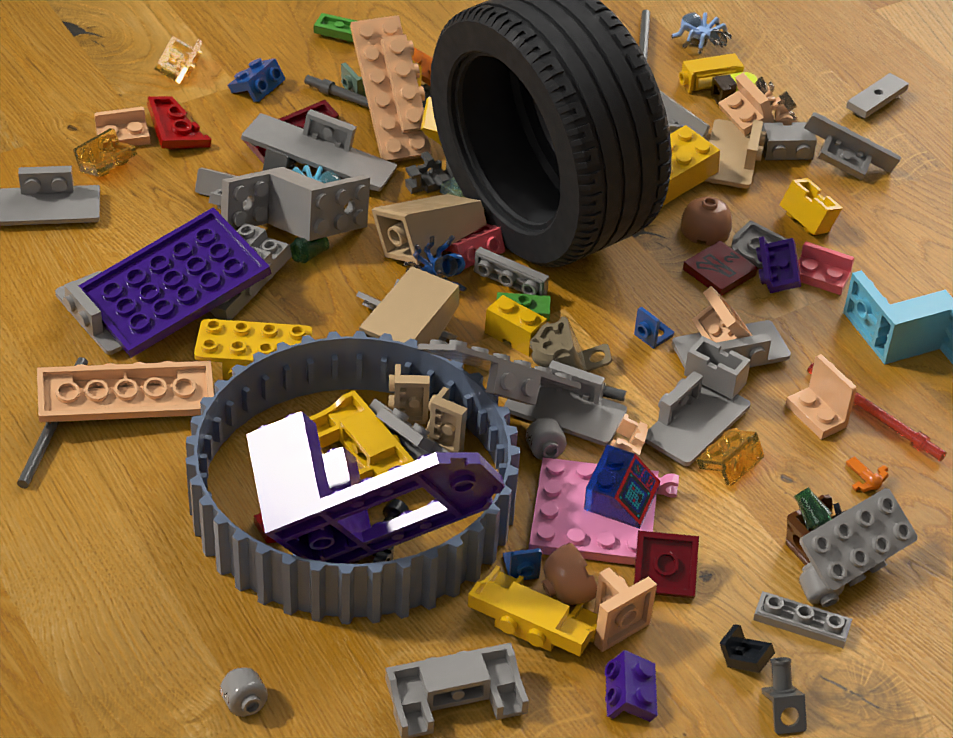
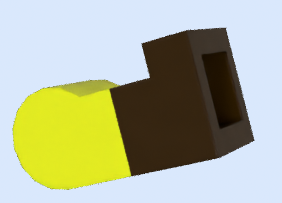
(727, 85)

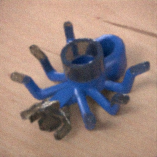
(443, 266)

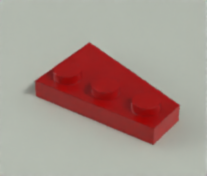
(173, 126)

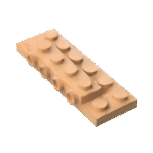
(391, 87)
(123, 390)

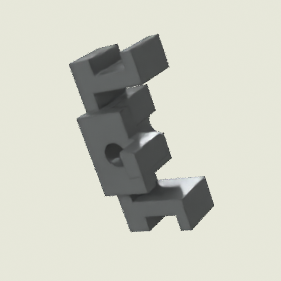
(430, 180)

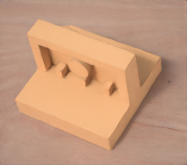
(746, 105)
(719, 320)
(621, 608)

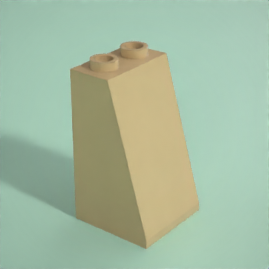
(414, 222)
(414, 308)

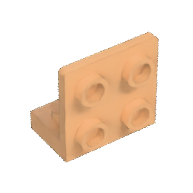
(827, 400)

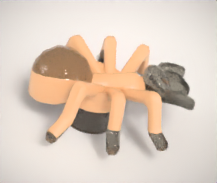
(782, 104)

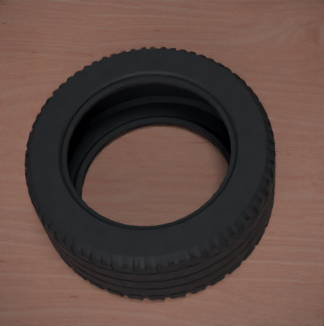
(551, 124)

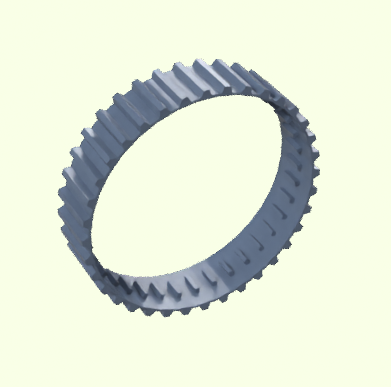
(337, 587)

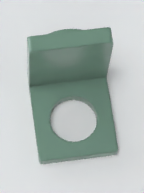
(351, 80)

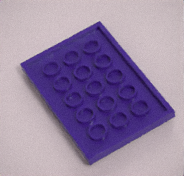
(174, 281)

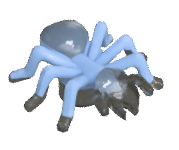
(700, 31)

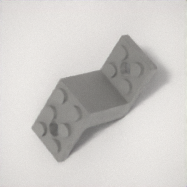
(296, 202)

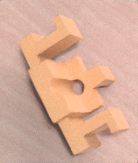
(634, 431)

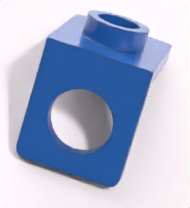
(648, 326)
(523, 563)

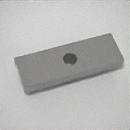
(877, 95)
(510, 273)
(802, 619)

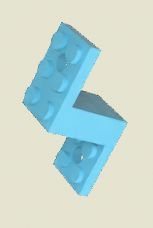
(902, 327)

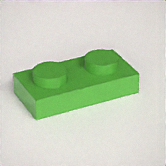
(334, 26)

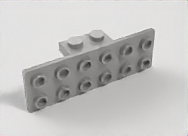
(321, 143)
(506, 378)

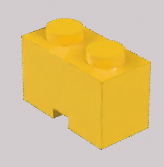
(809, 208)
(513, 323)

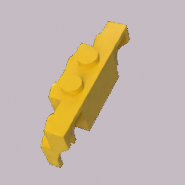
(532, 614)

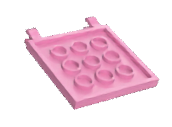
(562, 519)

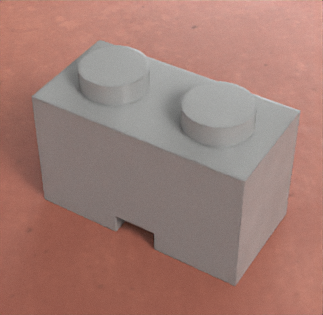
(788, 142)
(720, 370)

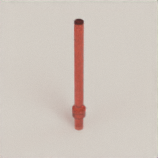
(917, 439)

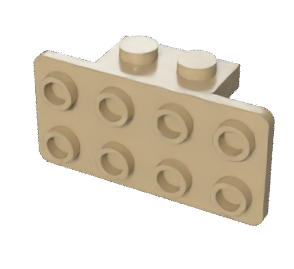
(737, 153)

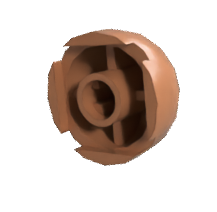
(706, 220)
(568, 577)

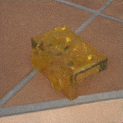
(178, 59)
(103, 154)
(732, 454)

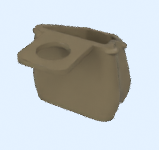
(560, 344)

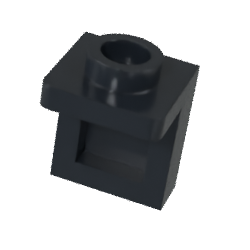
(743, 652)

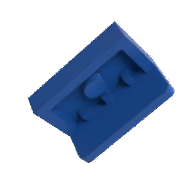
(258, 78)

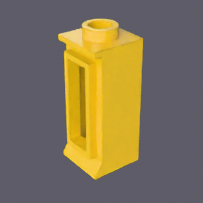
(699, 73)

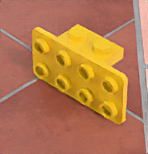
(238, 340)

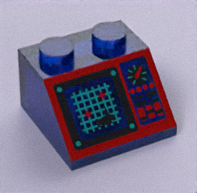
(621, 487)

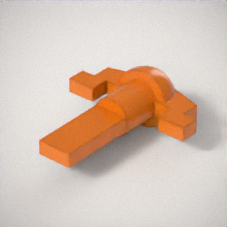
(872, 480)

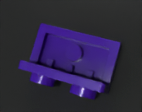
(779, 264)
(631, 686)

